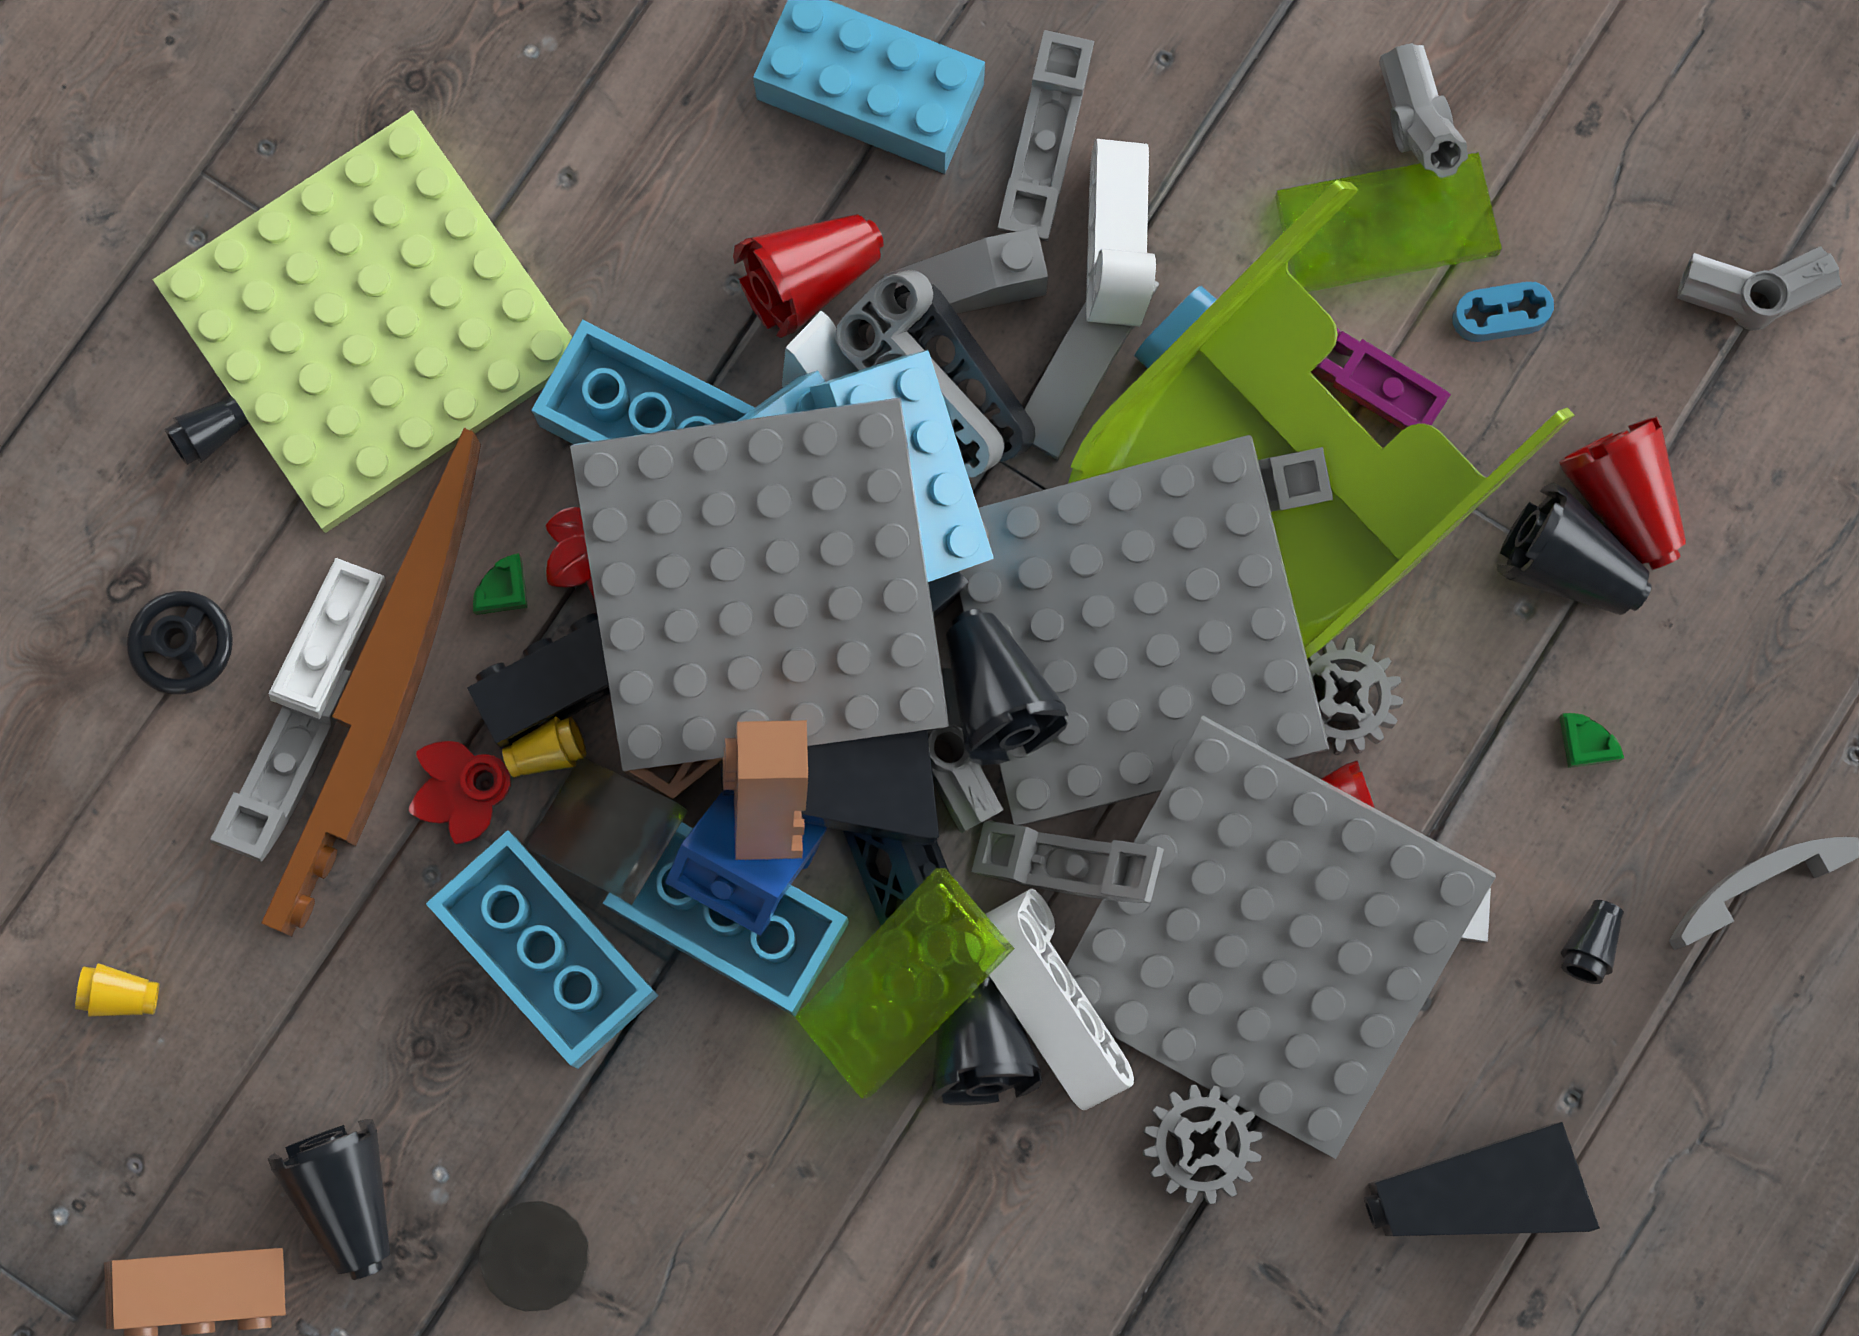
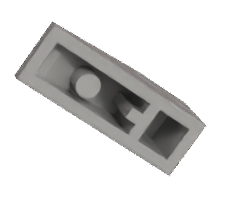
(987, 271)

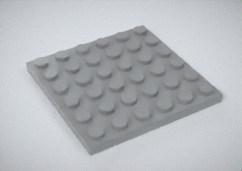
(760, 581)
(1144, 612)
(1277, 937)

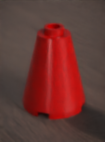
(805, 268)
(1632, 490)

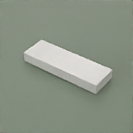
(327, 638)

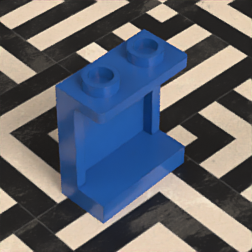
(735, 888)

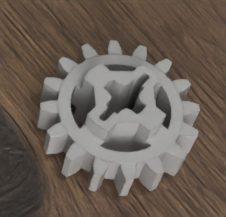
(1358, 712)
(1222, 1159)

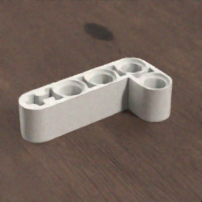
(1117, 259)
(1055, 1006)

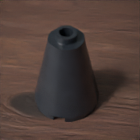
(1573, 555)
(999, 691)
(983, 1052)
(340, 1195)

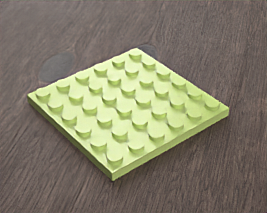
(367, 320)

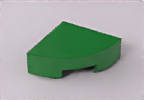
(501, 587)
(1588, 741)

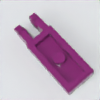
(1383, 383)

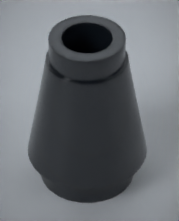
(205, 429)
(1594, 943)

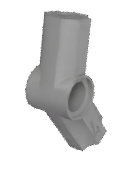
(1418, 114)
(1786, 286)
(962, 781)

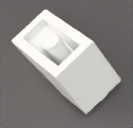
(816, 350)

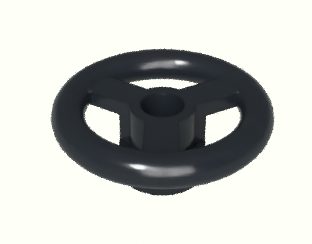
(166, 628)

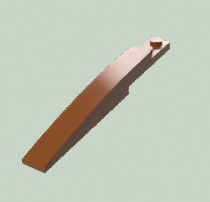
(381, 690)

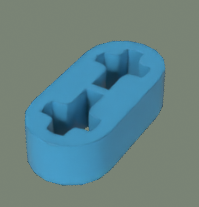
(1504, 323)
(1174, 326)

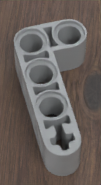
(893, 341)

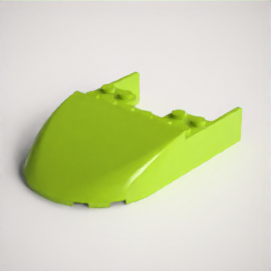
(1250, 374)

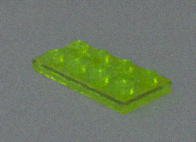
(1394, 225)
(904, 982)

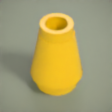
(546, 748)
(115, 992)

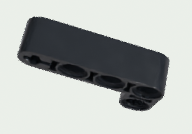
(968, 364)

